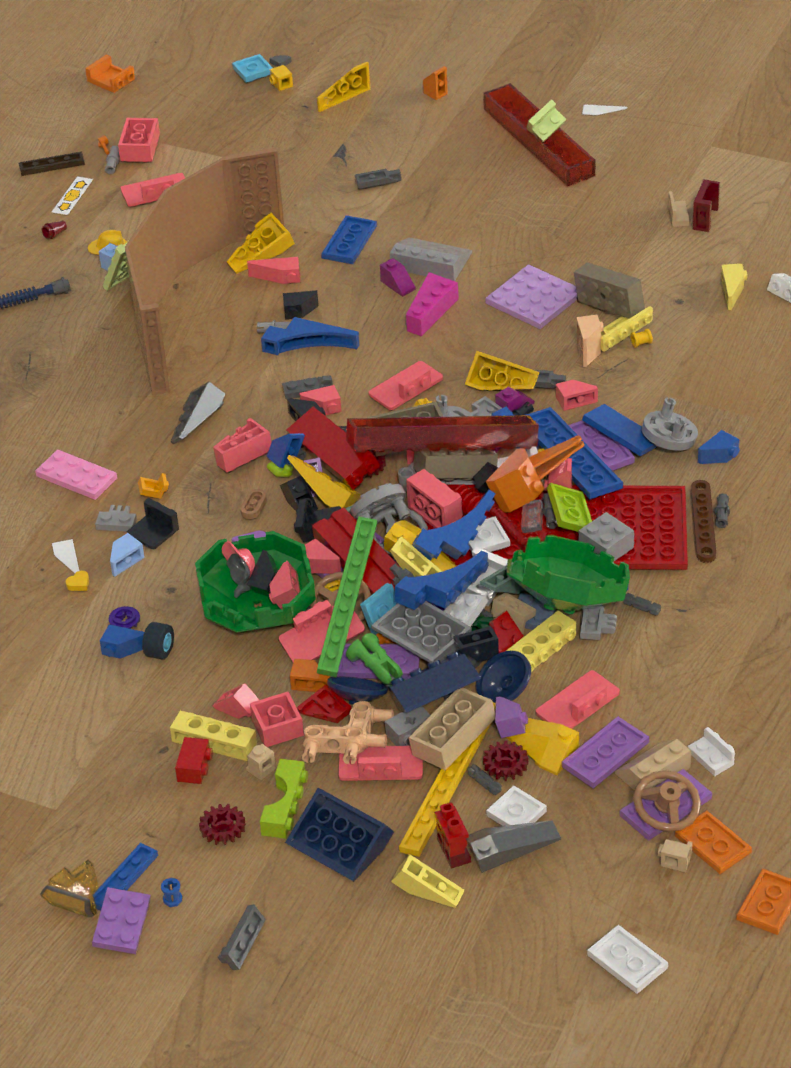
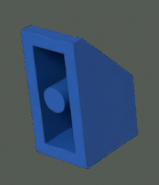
(285, 446)
(719, 449)
(121, 641)

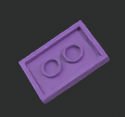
(121, 920)

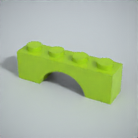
(278, 817)

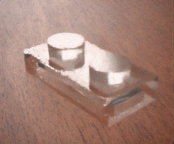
(532, 516)

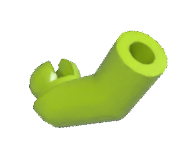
(280, 472)

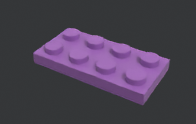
(607, 449)
(403, 657)
(605, 752)
(632, 817)

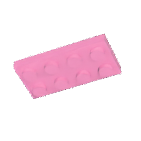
(76, 474)

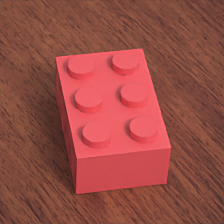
(139, 139)
(432, 499)

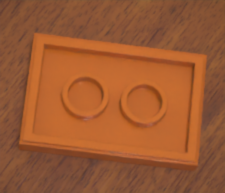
(714, 842)
(767, 902)

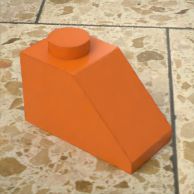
(436, 84)
(305, 676)

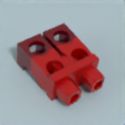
(452, 835)

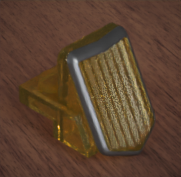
(73, 890)

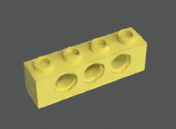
(546, 639)
(223, 736)

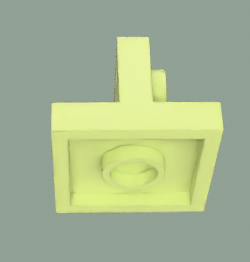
(546, 121)

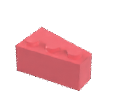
(243, 446)

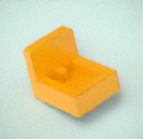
(152, 487)

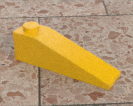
(350, 85)
(265, 242)
(497, 374)
(330, 492)
(409, 533)
(547, 743)

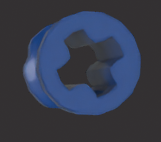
(177, 896)

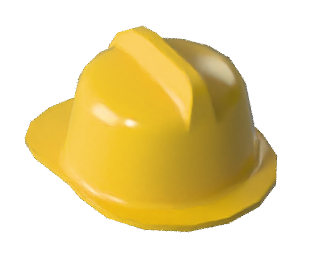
(105, 238)

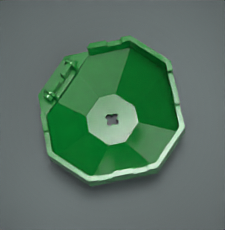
(568, 574)
(239, 613)

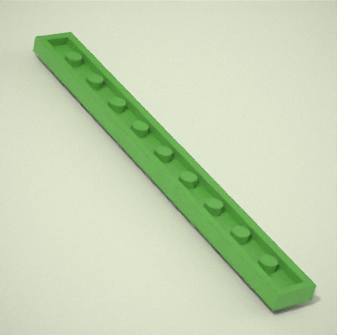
(347, 597)

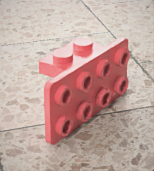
(148, 190)
(405, 385)
(310, 631)
(578, 700)
(382, 764)

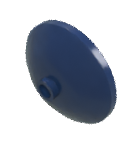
(504, 676)
(356, 689)

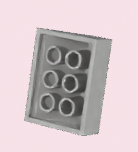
(424, 257)
(422, 631)

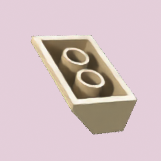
(666, 755)

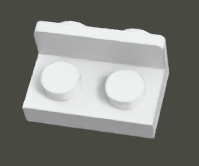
(780, 285)
(713, 752)

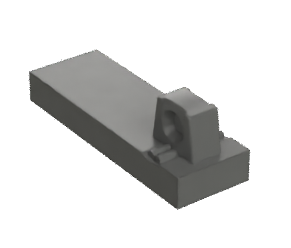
(242, 938)

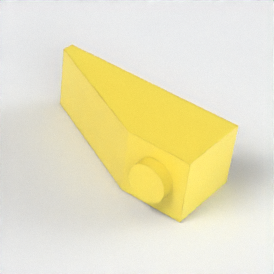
(733, 282)
(412, 559)
(426, 883)

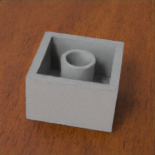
(608, 535)

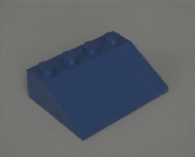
(432, 682)
(339, 835)

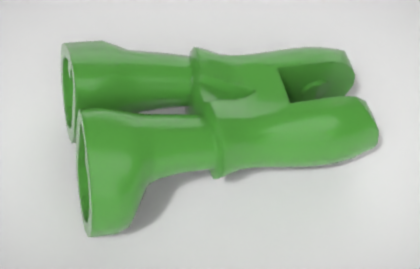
(378, 662)

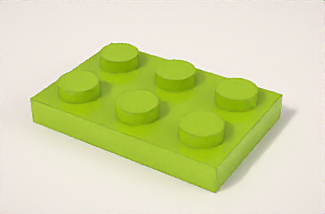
(569, 507)

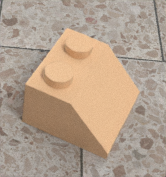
(588, 338)

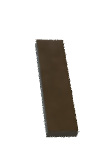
(51, 163)

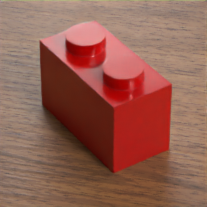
(193, 760)

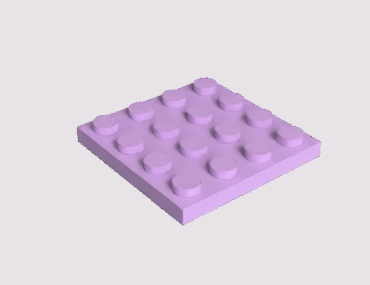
(533, 296)

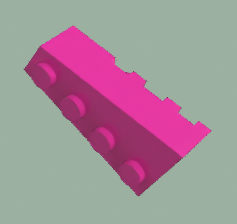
(430, 303)

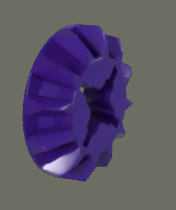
(119, 614)

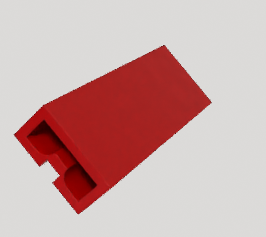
(328, 442)
(337, 536)

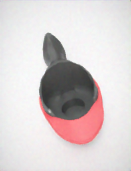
(240, 564)

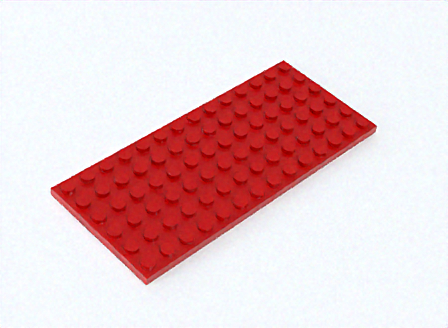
(651, 511)

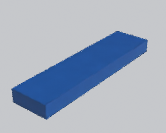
(127, 872)

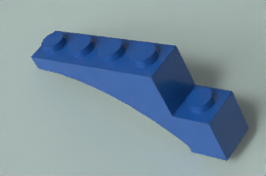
(307, 333)
(454, 537)
(441, 587)

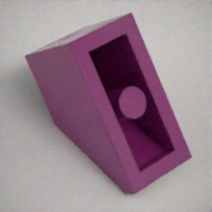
(396, 277)
(512, 399)

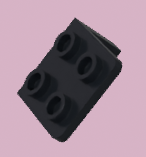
(307, 517)
(156, 525)

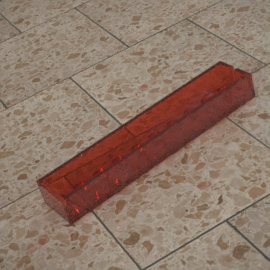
(557, 153)
(441, 432)

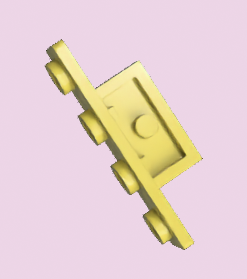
(623, 326)

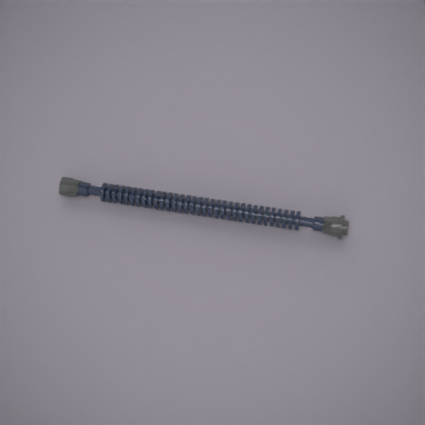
(56, 287)

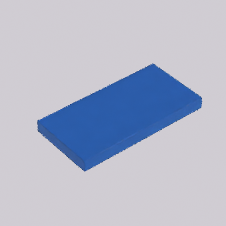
(349, 239)
(619, 429)

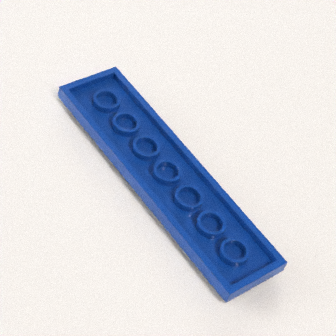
(587, 468)

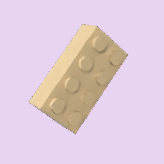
(452, 728)

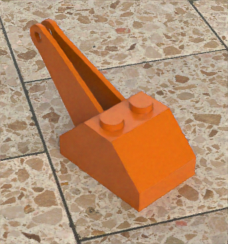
(518, 478)

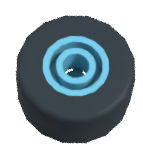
(158, 640)

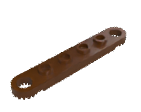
(703, 521)

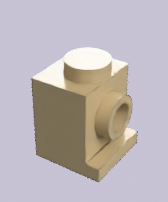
(259, 756)
(675, 855)

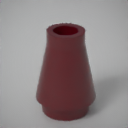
(52, 229)

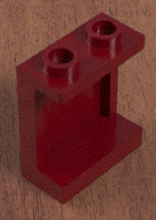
(705, 201)

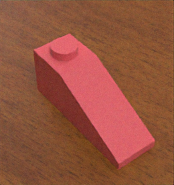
(275, 270)

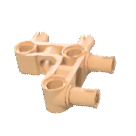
(350, 738)

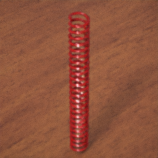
(508, 524)

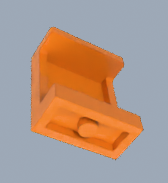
(109, 76)

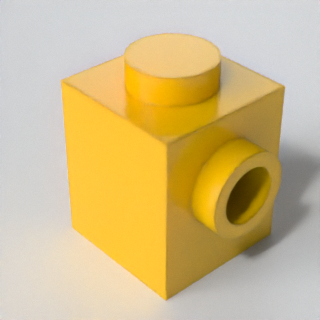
(281, 78)

